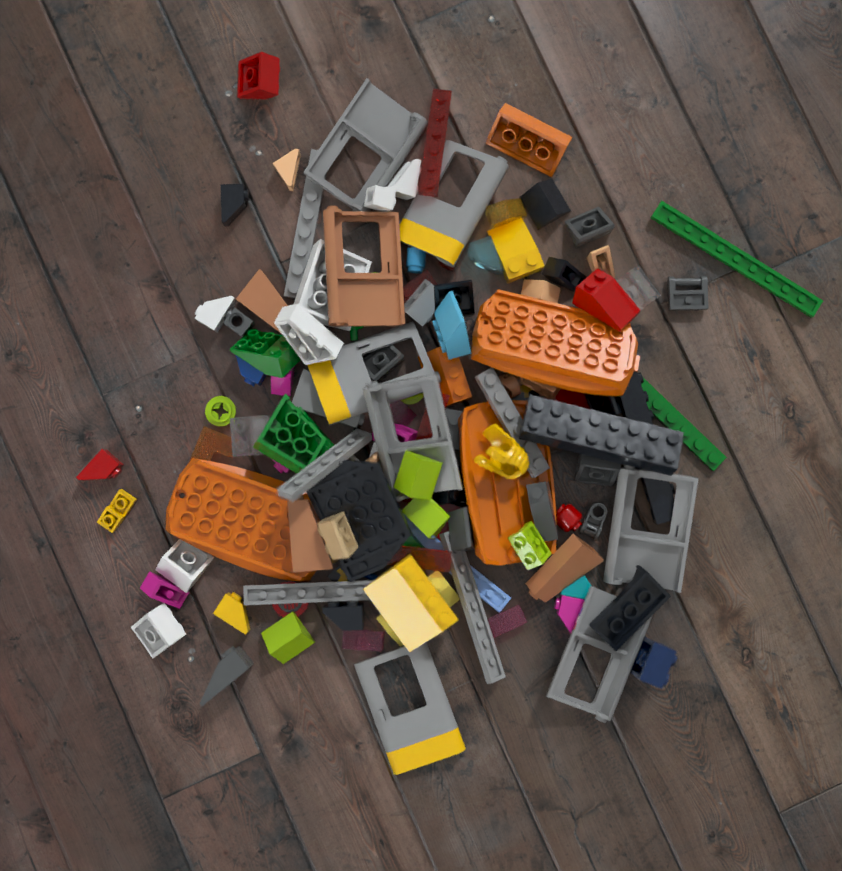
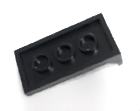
(630, 609)

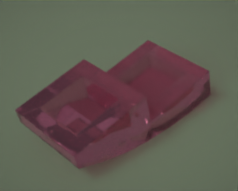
(402, 413)
(506, 620)
(363, 640)

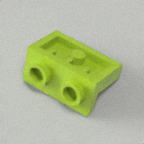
(530, 546)

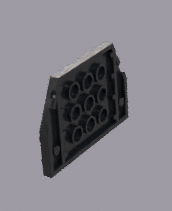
(371, 511)

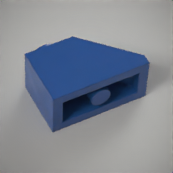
(251, 374)

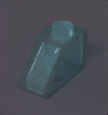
(485, 255)

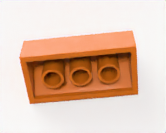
(528, 139)

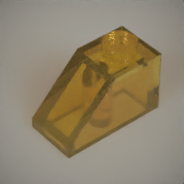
(505, 212)

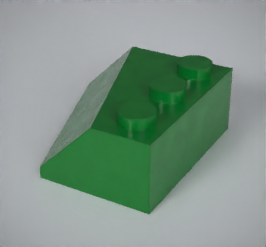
(290, 437)

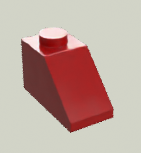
(101, 467)

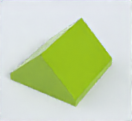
(417, 476)
(426, 516)
(287, 638)

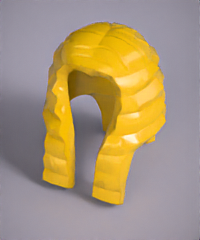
(506, 455)

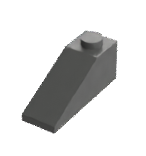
(542, 510)

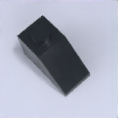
(233, 202)
(563, 273)

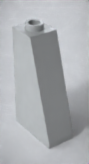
(308, 399)

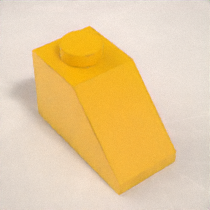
(233, 612)

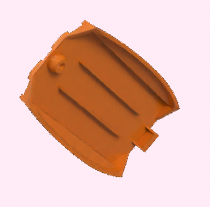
(554, 345)
(496, 503)
(235, 517)

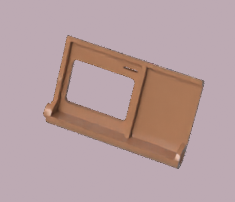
(364, 297)

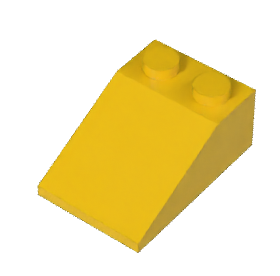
(516, 250)

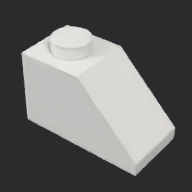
(213, 312)

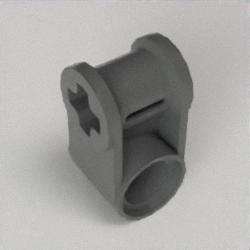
(593, 522)

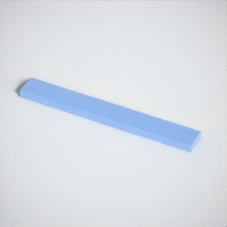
(487, 590)

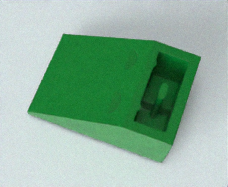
(266, 352)

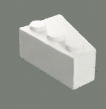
(307, 335)

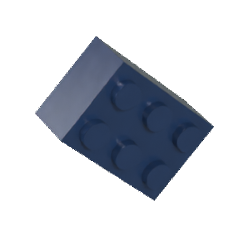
(654, 663)

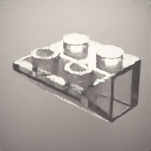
(245, 433)

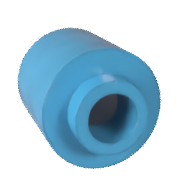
(415, 260)

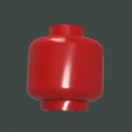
(568, 518)

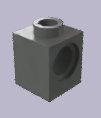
(246, 325)

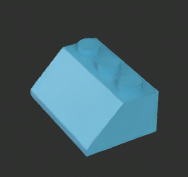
(451, 328)

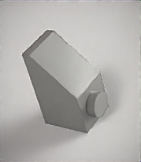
(421, 303)

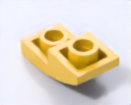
(117, 510)

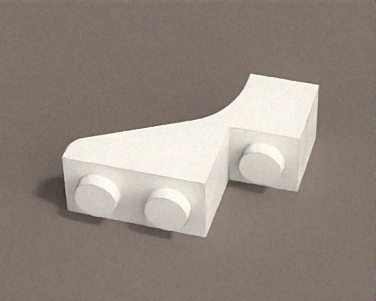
(403, 186)

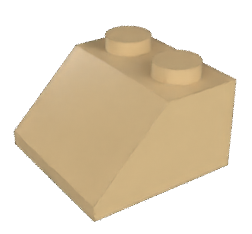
(337, 536)

